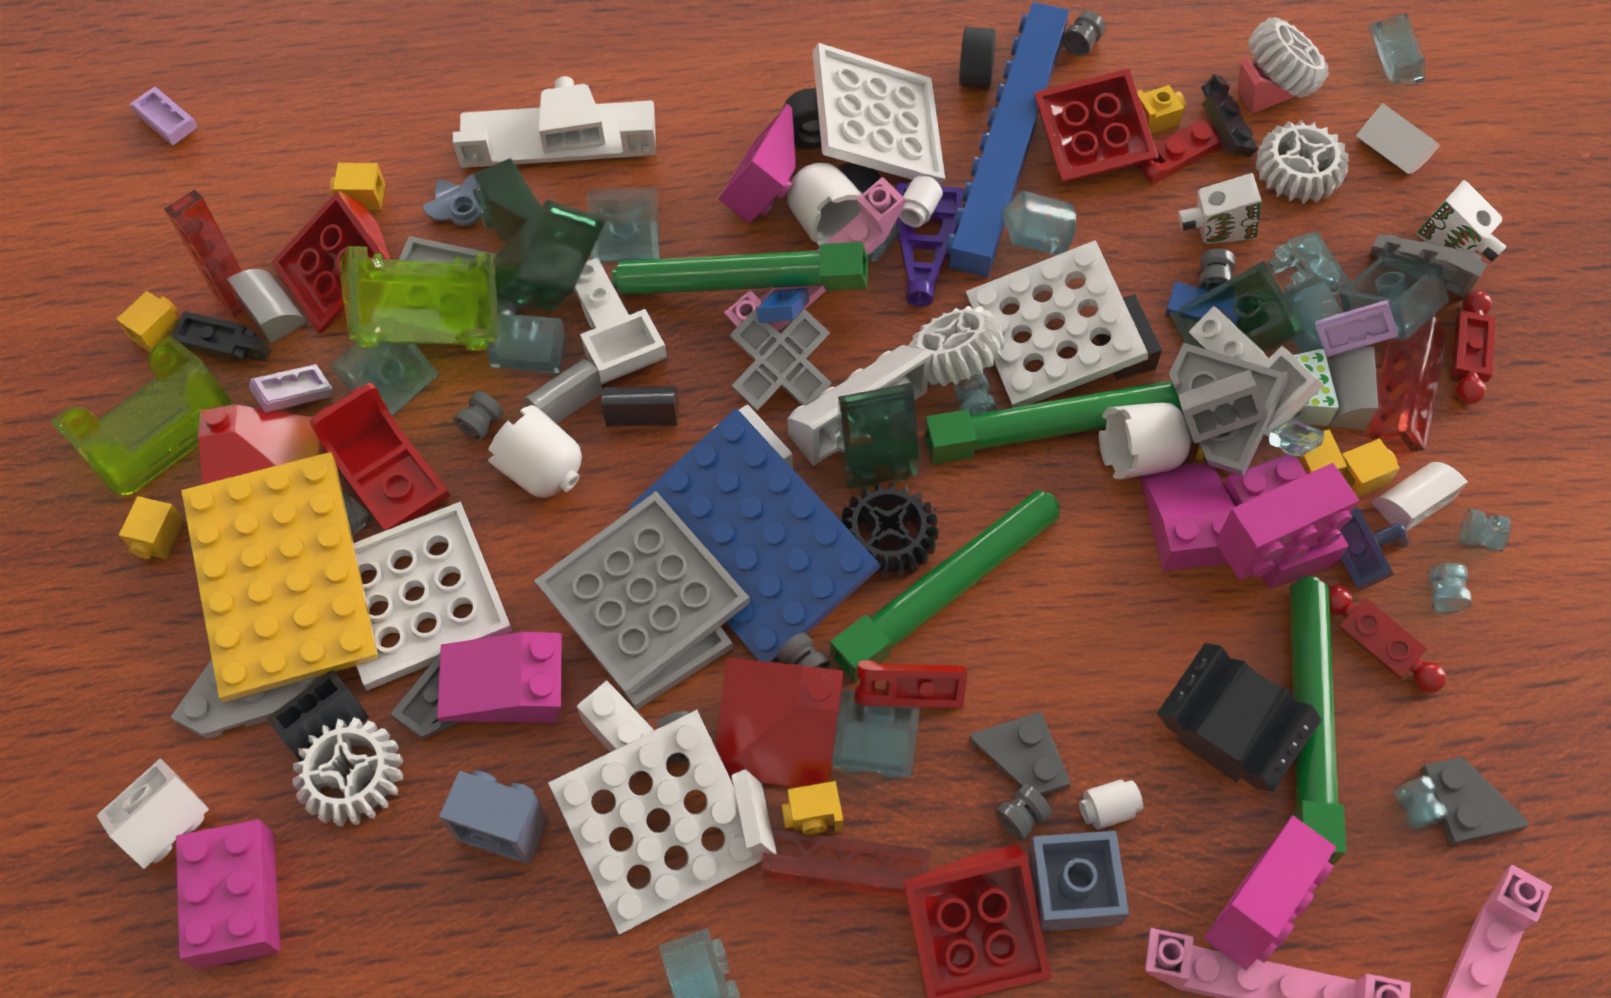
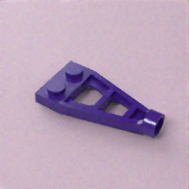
(921, 275)

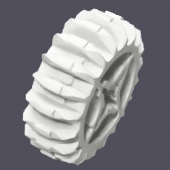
(1288, 57)
(1297, 171)
(960, 344)
(316, 773)

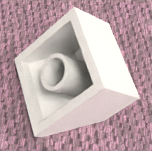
(152, 814)

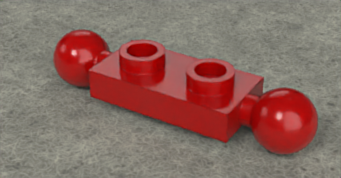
(1473, 347)
(1385, 640)

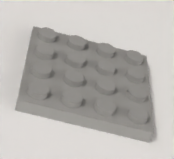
(642, 593)

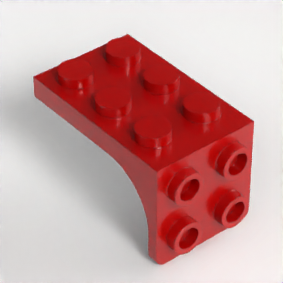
(378, 458)

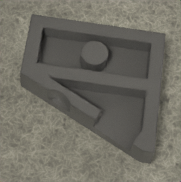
(420, 705)
(1024, 753)
(1472, 803)

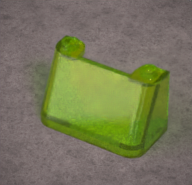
(419, 300)
(151, 425)

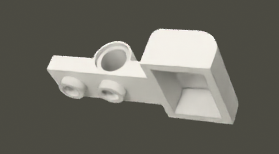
(1220, 335)
(618, 340)

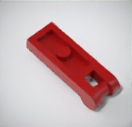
(1181, 150)
(911, 685)

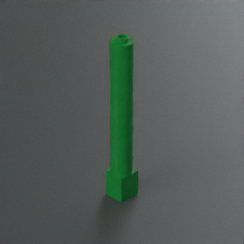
(833, 266)
(959, 434)
(876, 635)
(1313, 684)

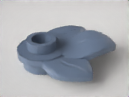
(454, 203)

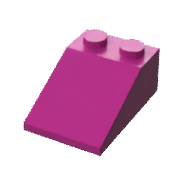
(763, 170)
(1187, 515)
(501, 679)

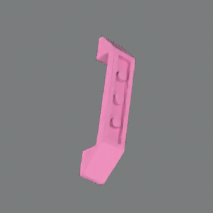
(879, 212)
(1496, 935)
(1213, 974)

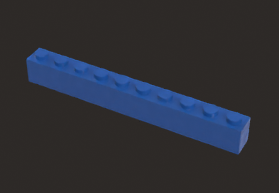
(1008, 140)

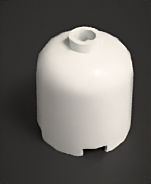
(823, 200)
(1144, 439)
(536, 454)

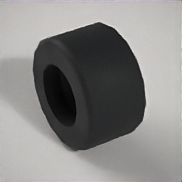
(977, 56)
(805, 119)

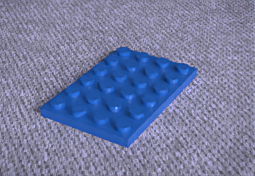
(765, 533)

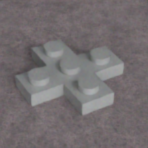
(780, 359)

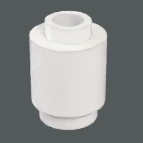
(920, 200)
(1111, 803)

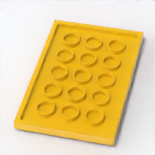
(278, 577)

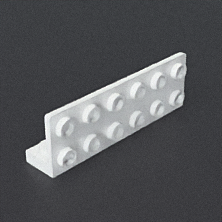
(514, 134)

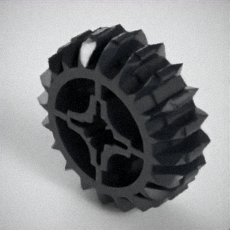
(890, 511)

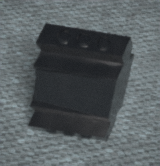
(1238, 719)

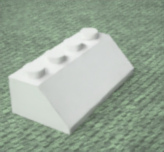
(815, 425)

